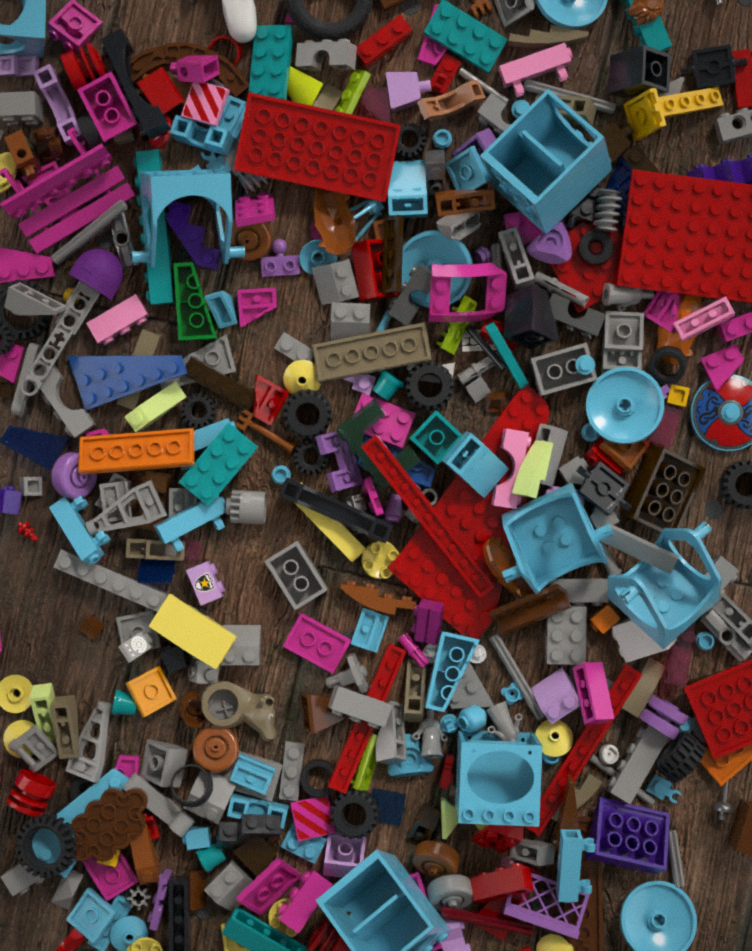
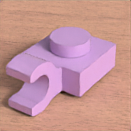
(362, 383)

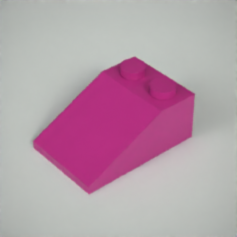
(107, 106)

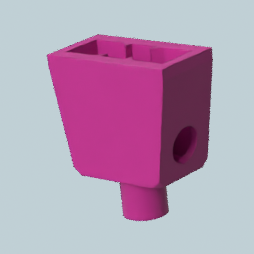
(196, 68)

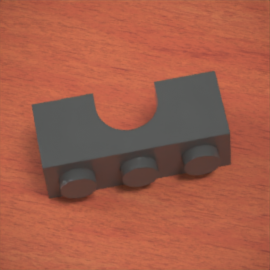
(404, 308)
(589, 324)

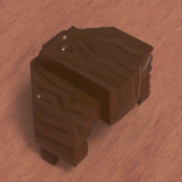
(49, 143)
(191, 710)

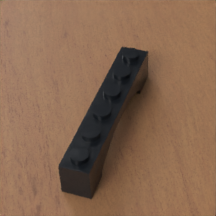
(120, 50)
(336, 510)

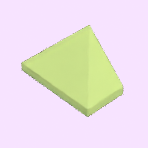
(448, 817)

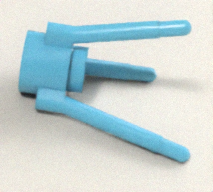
(371, 207)

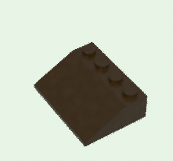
(663, 489)

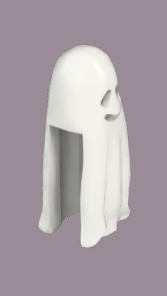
(240, 19)

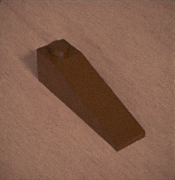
(568, 812)

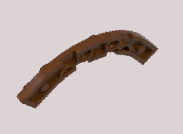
(172, 52)

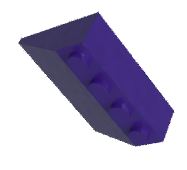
(630, 836)

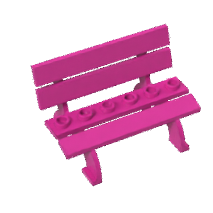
(66, 178)

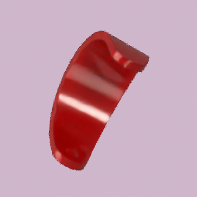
(238, 46)
(72, 941)

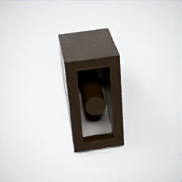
(423, 825)

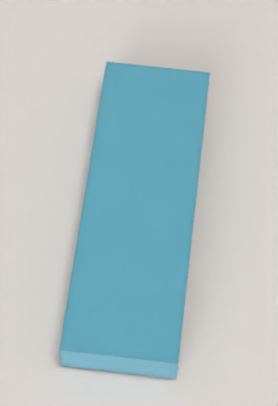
(123, 907)

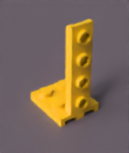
(648, 110)

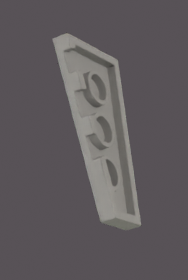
(215, 354)

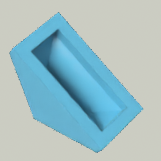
(222, 308)

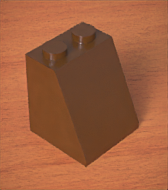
(741, 832)

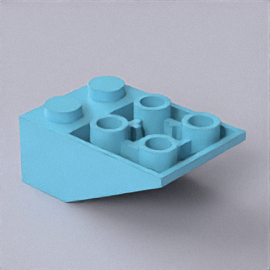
(408, 189)
(475, 464)

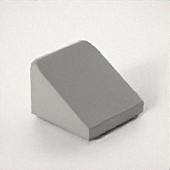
(477, 389)
(30, 486)

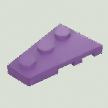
(159, 899)

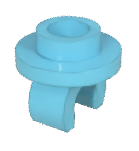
(449, 723)

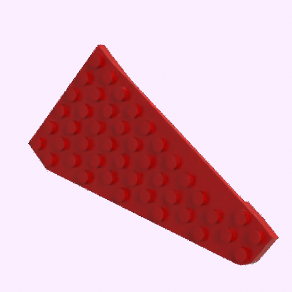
(474, 521)

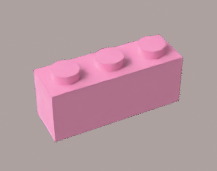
(118, 320)

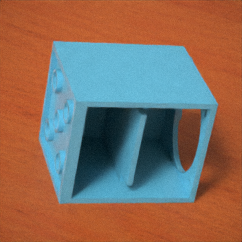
(546, 163)
(498, 779)
(384, 907)

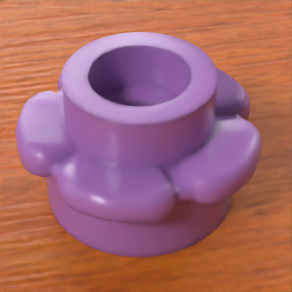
(482, 255)

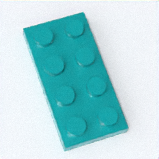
(465, 36)
(271, 60)
(218, 464)

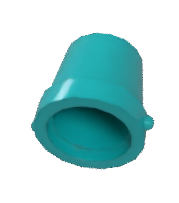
(387, 385)
(123, 704)
(210, 857)

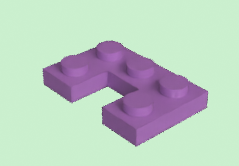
(349, 472)

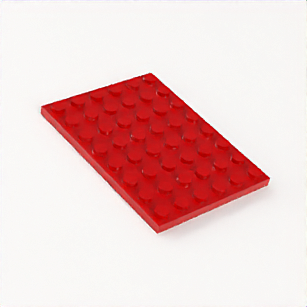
(687, 236)

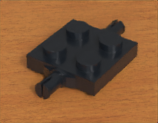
(713, 67)
(585, 209)
(603, 488)

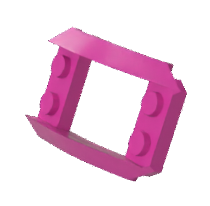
(441, 286)

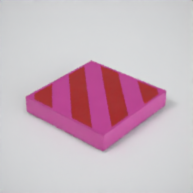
(312, 818)

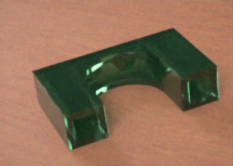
(353, 431)

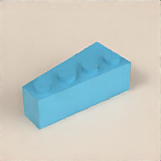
(449, 665)

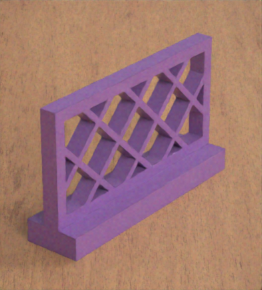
(545, 920)

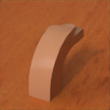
(451, 102)

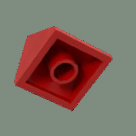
(159, 90)

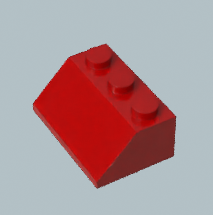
(369, 269)

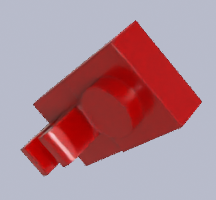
(444, 74)

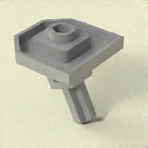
(355, 673)

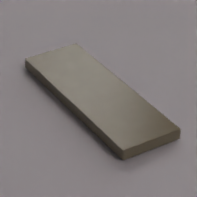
(372, 352)

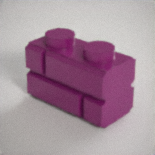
(428, 621)

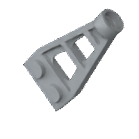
(149, 501)
(92, 768)

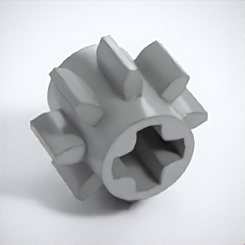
(135, 901)

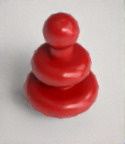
(28, 532)

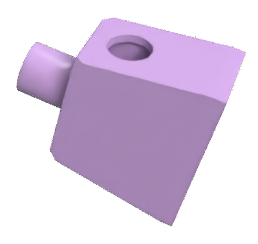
(405, 89)

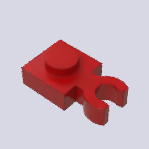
(447, 777)

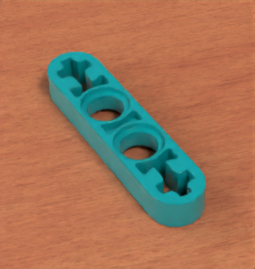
(506, 355)

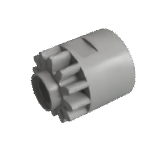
(247, 507)

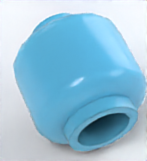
(472, 718)

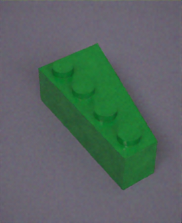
(192, 312)

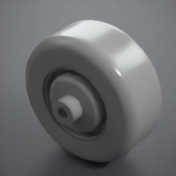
(450, 891)

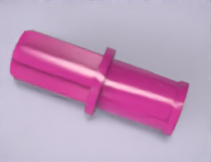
(413, 650)

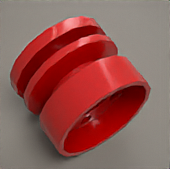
(83, 67)
(31, 793)
(326, 938)

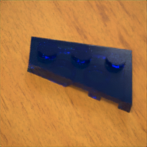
(34, 445)

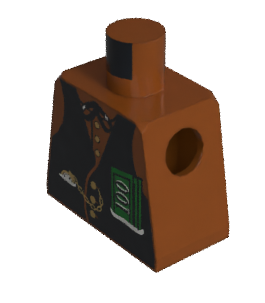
(23, 154)

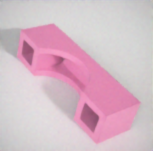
(515, 444)

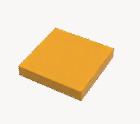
(151, 691)

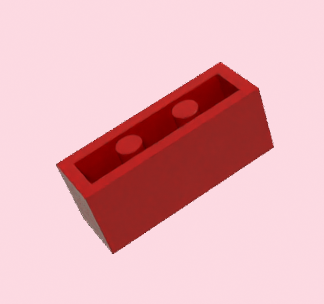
(383, 41)
(501, 883)

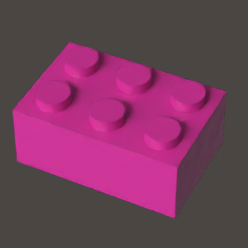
(302, 900)

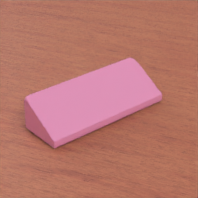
(704, 319)

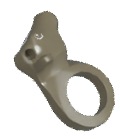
(251, 708)

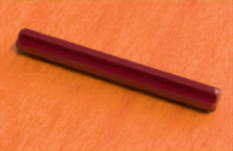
(486, 920)

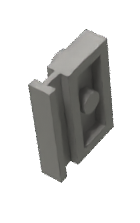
(110, 493)
(179, 500)

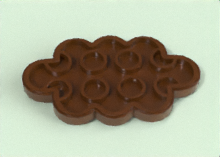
(109, 823)

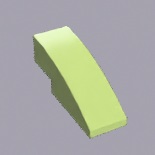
(533, 469)

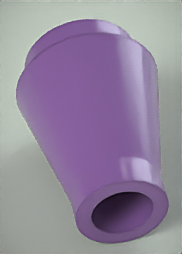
(393, 511)

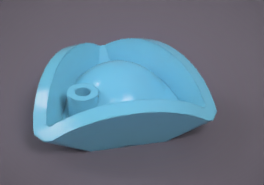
(415, 764)

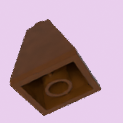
(316, 713)

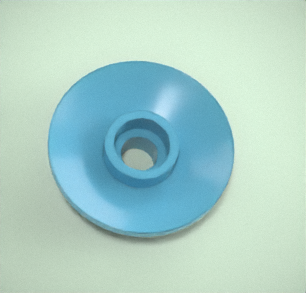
(307, 257)
(127, 926)

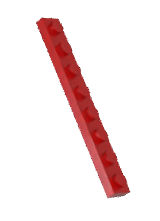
(361, 732)

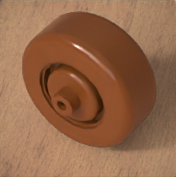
(254, 237)
(215, 750)
(435, 859)

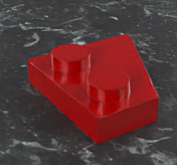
(267, 400)

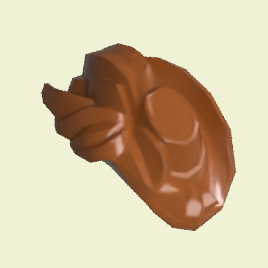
(645, 10)

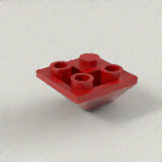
(499, 837)

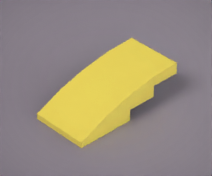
(193, 631)

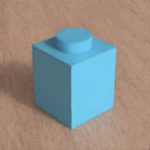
(198, 837)

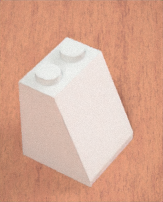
(634, 641)

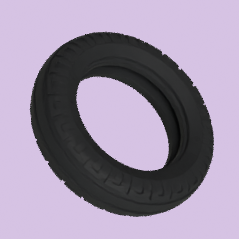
(325, 30)

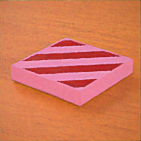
(205, 103)

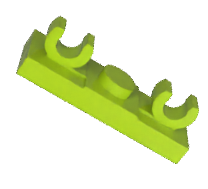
(457, 329)
(367, 765)

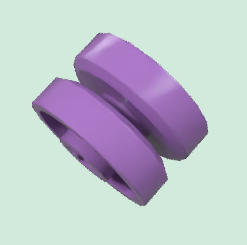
(664, 715)

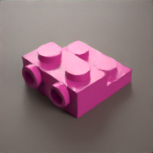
(73, 26)

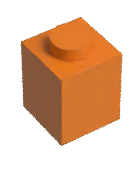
(603, 619)

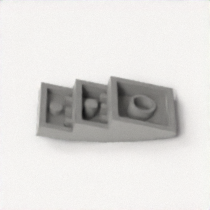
(622, 340)

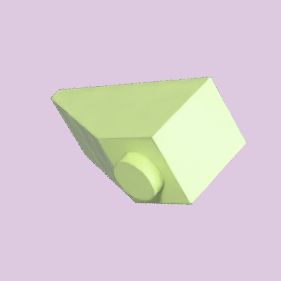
(155, 407)
(41, 699)

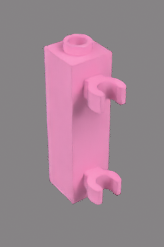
(536, 65)

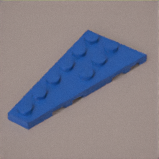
(114, 377)

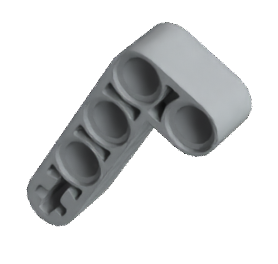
(163, 807)

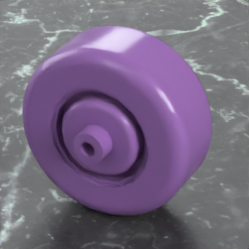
(67, 478)

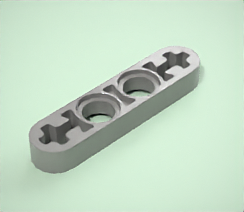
(20, 399)

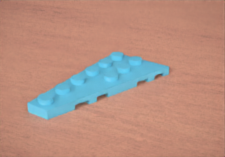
(47, 844)

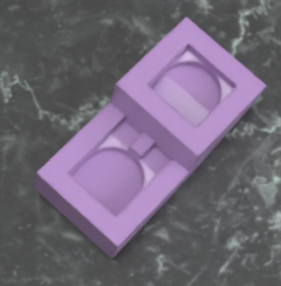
(18, 66)

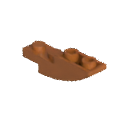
(369, 597)

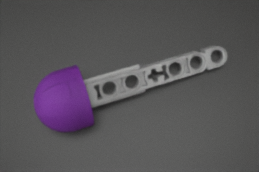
(97, 274)

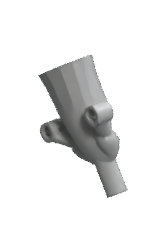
(623, 296)
(501, 718)
(431, 737)

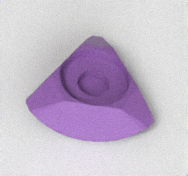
(553, 247)

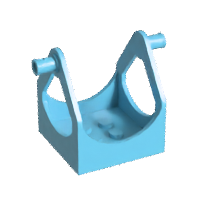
(26, 30)
(163, 187)
(552, 538)
(664, 601)

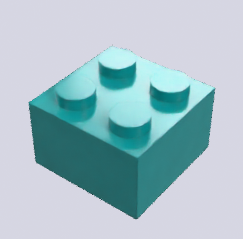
(436, 437)

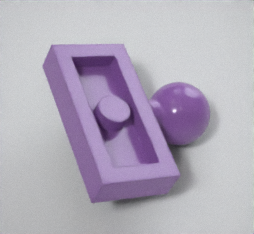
(280, 264)

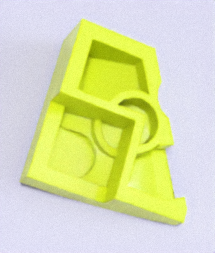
(302, 87)

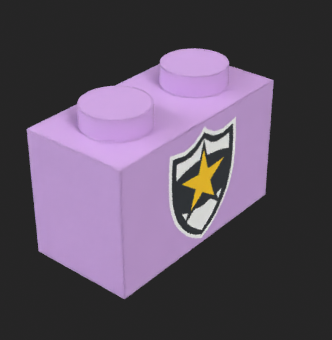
(205, 582)

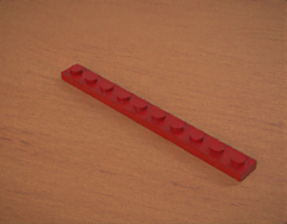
(428, 515)
(584, 747)

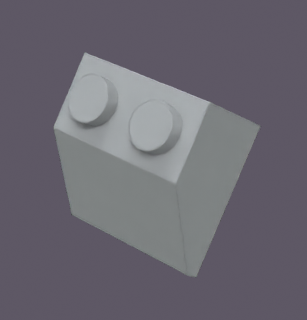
(335, 281)
(349, 320)
(247, 646)
(161, 763)
(217, 803)
(228, 885)

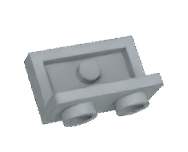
(201, 672)

